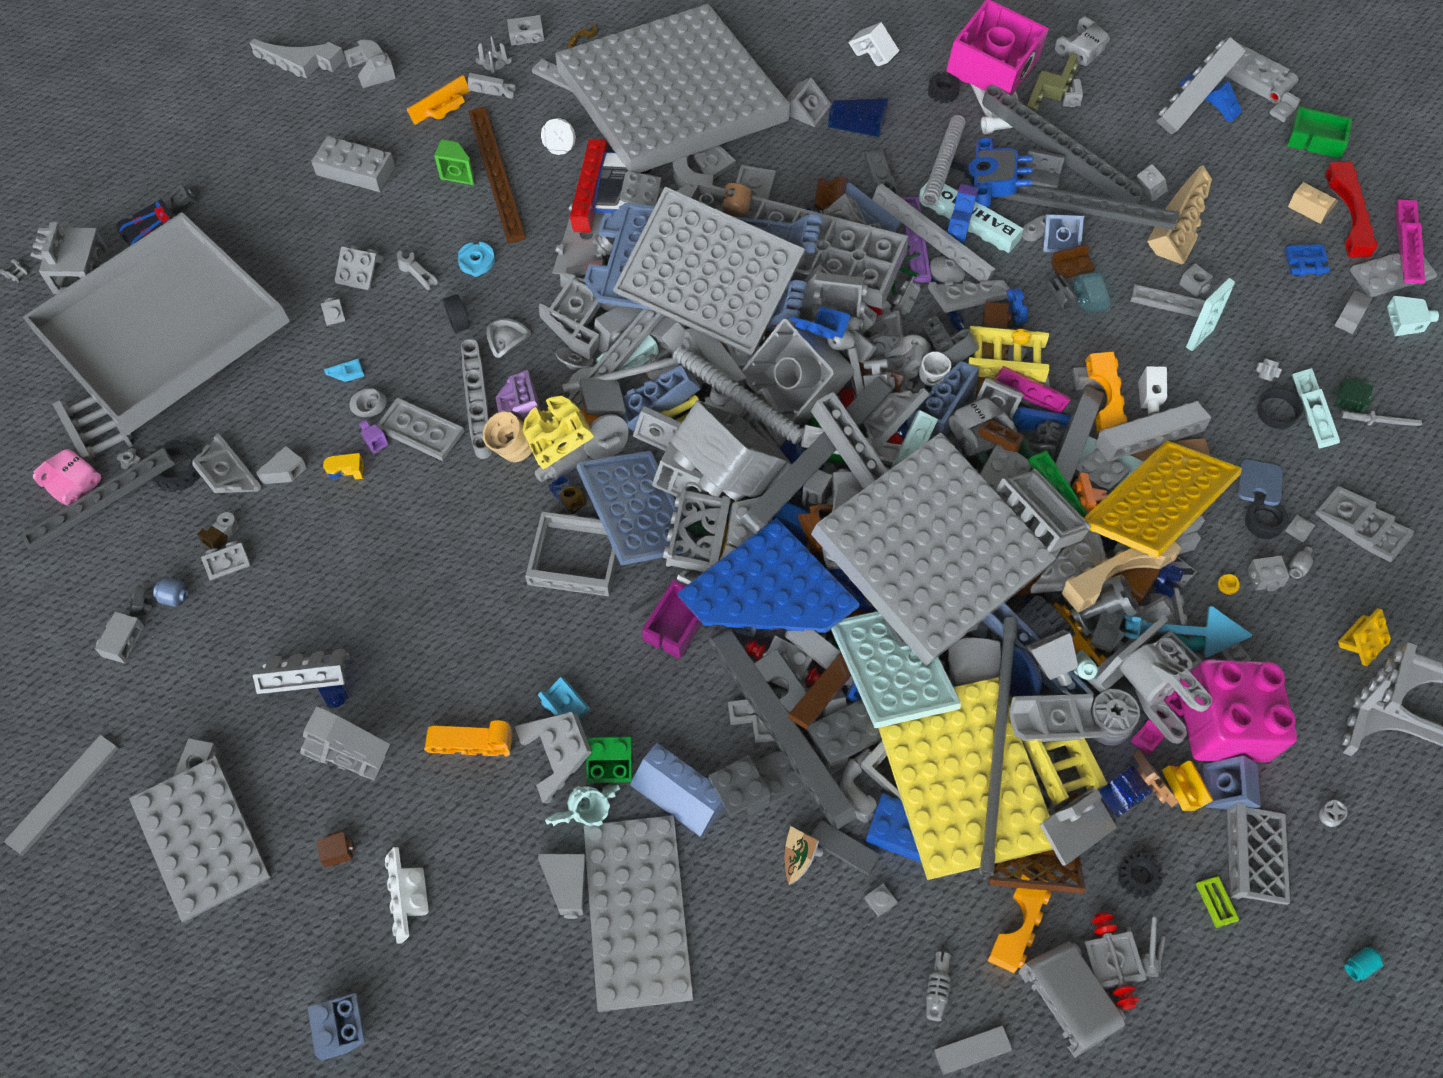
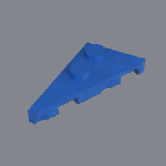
(1029, 419)

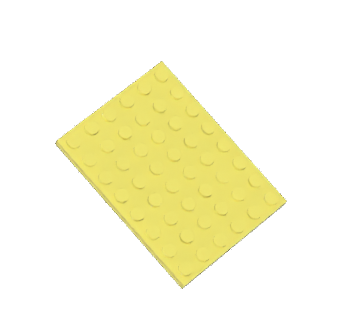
(945, 780)

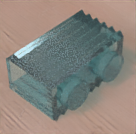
(1092, 293)

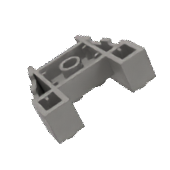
(572, 314)
(343, 744)

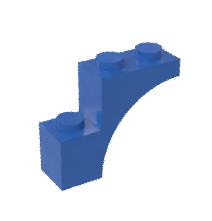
(1222, 98)
(962, 212)

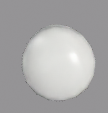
(934, 368)

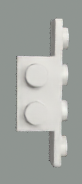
(407, 893)

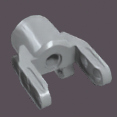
(1158, 675)

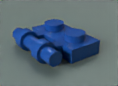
(1307, 254)

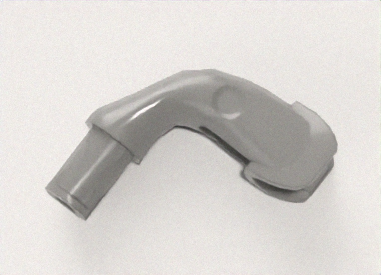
(863, 805)

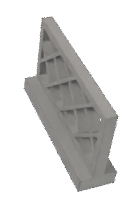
(1109, 671)
(1239, 859)

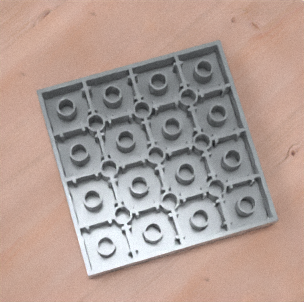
(932, 547)

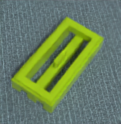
(1210, 907)

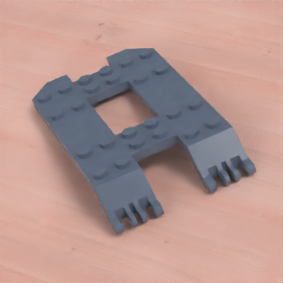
(628, 223)

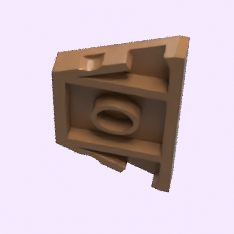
(1152, 777)

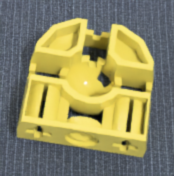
(546, 436)

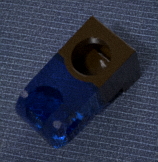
(567, 494)

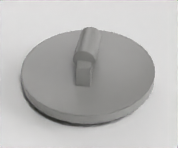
(609, 437)

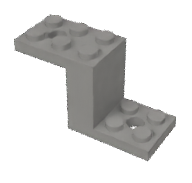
(670, 475)

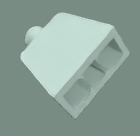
(1410, 315)

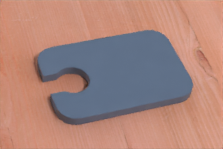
(1262, 478)

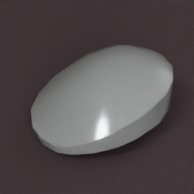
(361, 401)

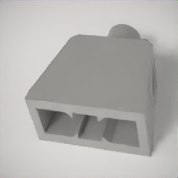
(1055, 656)

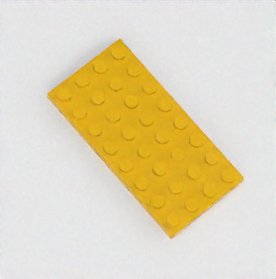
(1162, 498)

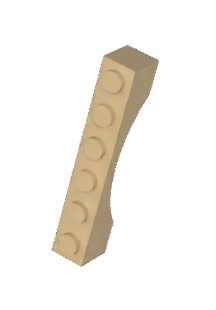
(1086, 588)

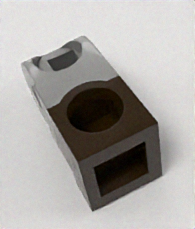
(219, 532)

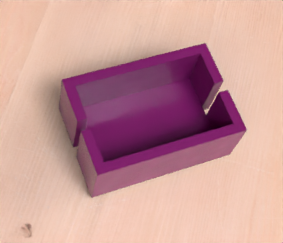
(671, 623)

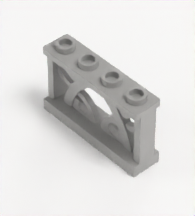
(717, 514)

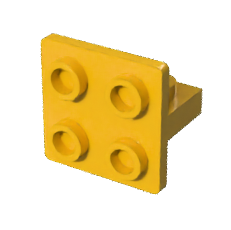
(1367, 636)

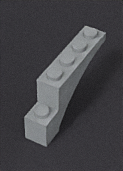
(300, 60)

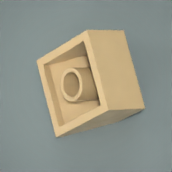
(1312, 202)

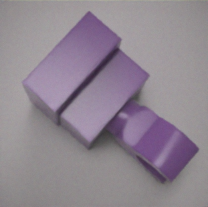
(373, 436)

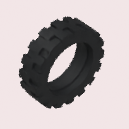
(185, 479)

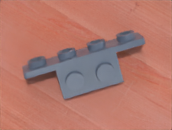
(872, 211)

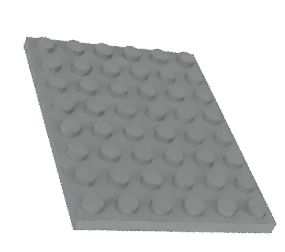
(709, 271)

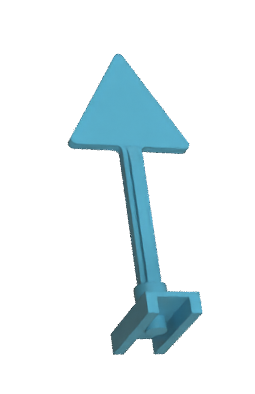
(1219, 631)

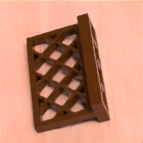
(1035, 881)

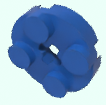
(1016, 306)

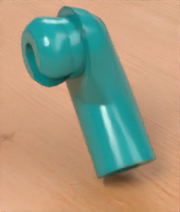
(1194, 644)

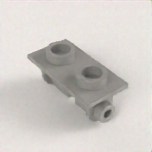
(908, 290)

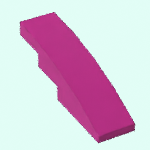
(1149, 735)

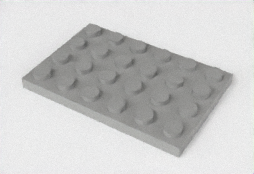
(199, 839)

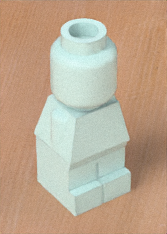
(1086, 667)

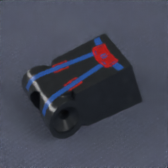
(144, 222)

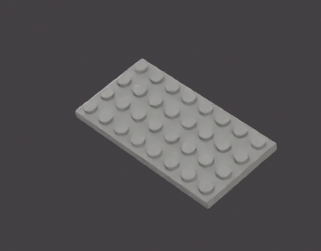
(637, 914)

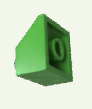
(453, 163)

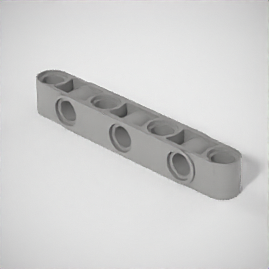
(475, 395)

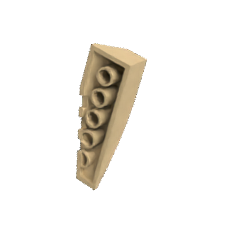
(1189, 201)

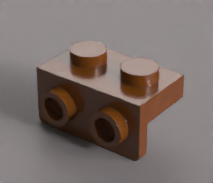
(829, 192)

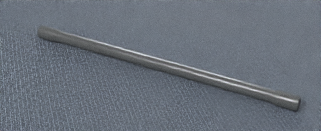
(988, 854)

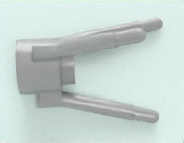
(1151, 962)

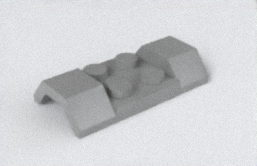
(1053, 718)

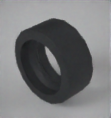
(456, 313)
(1261, 530)

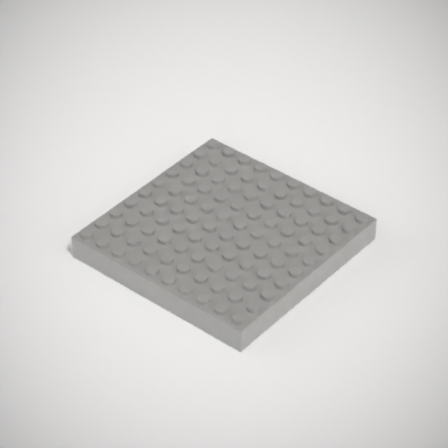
(671, 88)
(156, 321)

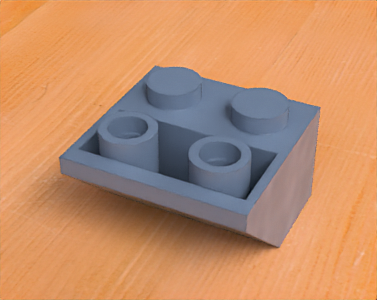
(336, 1026)

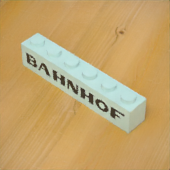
(983, 222)

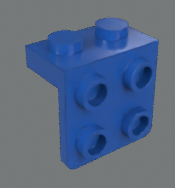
(827, 322)

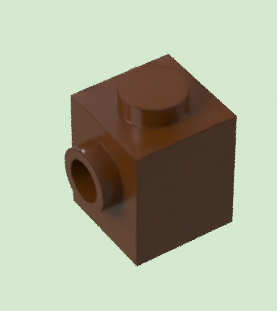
(335, 849)

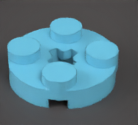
(479, 266)

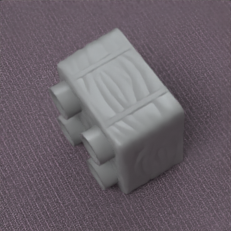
(797, 370)
(725, 452)

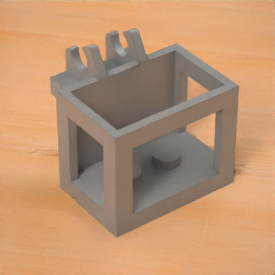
(68, 253)

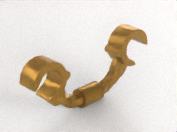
(584, 32)

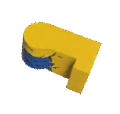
(344, 465)

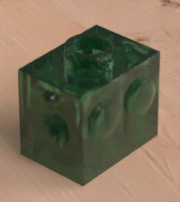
(1354, 395)

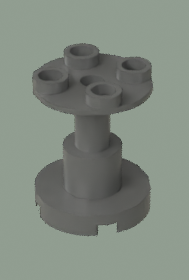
(1110, 601)

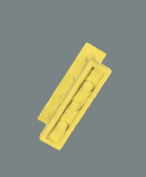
(997, 336)
(1080, 757)

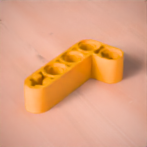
(470, 740)

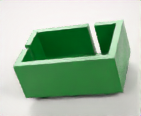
(1319, 132)

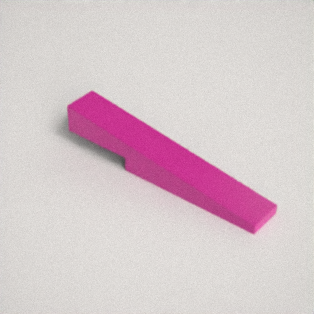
(1410, 241)

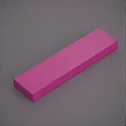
(1034, 391)

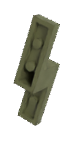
(1053, 85)

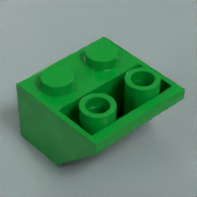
(610, 760)

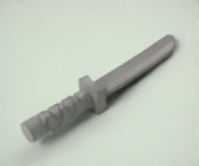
(1371, 418)

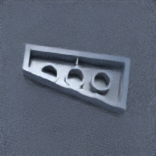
(662, 394)
(948, 396)

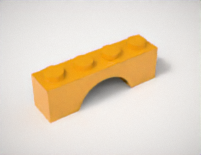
(1103, 369)
(1009, 948)

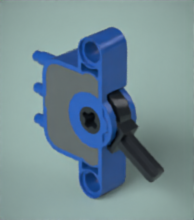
(994, 171)

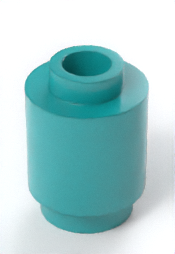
(1364, 964)

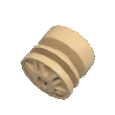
(506, 437)

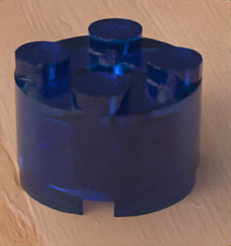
(1123, 790)

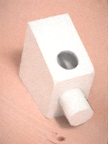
(1153, 388)

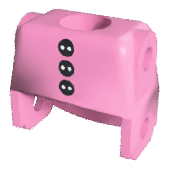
(67, 477)

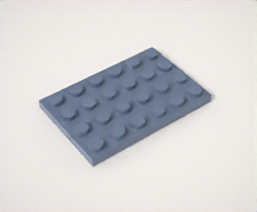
(629, 506)

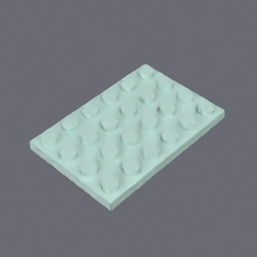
(891, 677)

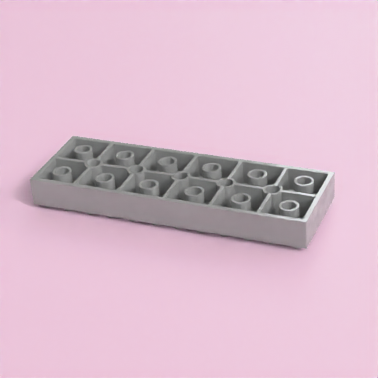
(841, 247)

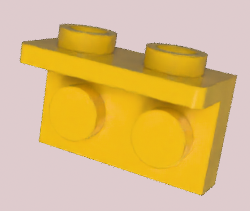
(1187, 786)

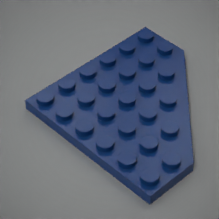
(769, 586)

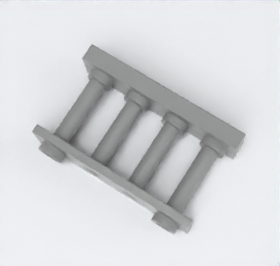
(81, 439)

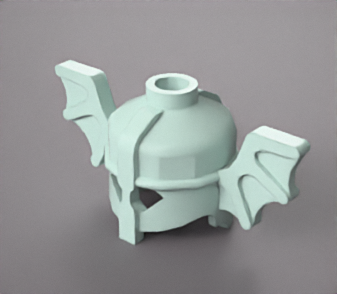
(589, 811)

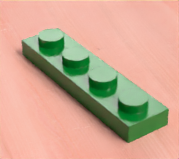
(1047, 468)

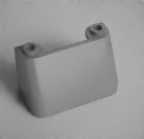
(1074, 996)

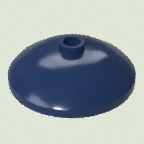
(1026, 675)

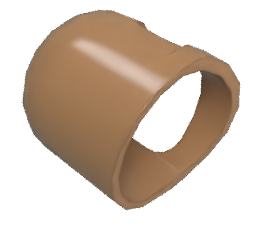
(739, 203)

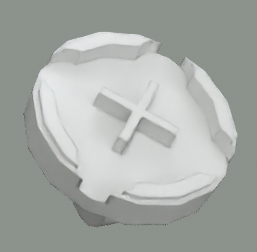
(558, 136)

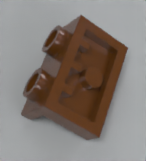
(1072, 262)
(1001, 435)

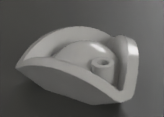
(506, 335)

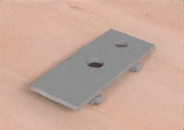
(575, 249)

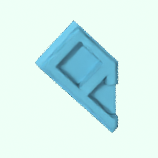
(346, 371)

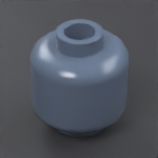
(170, 591)

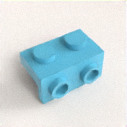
(563, 699)

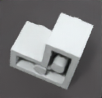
(876, 42)

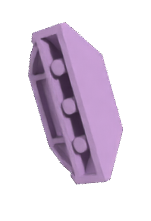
(518, 396)

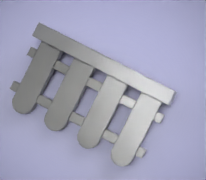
(301, 672)

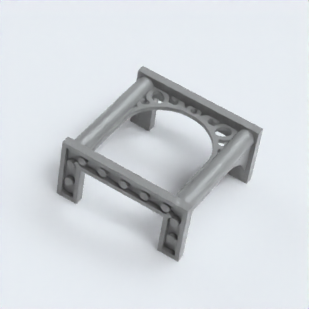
(1391, 685)

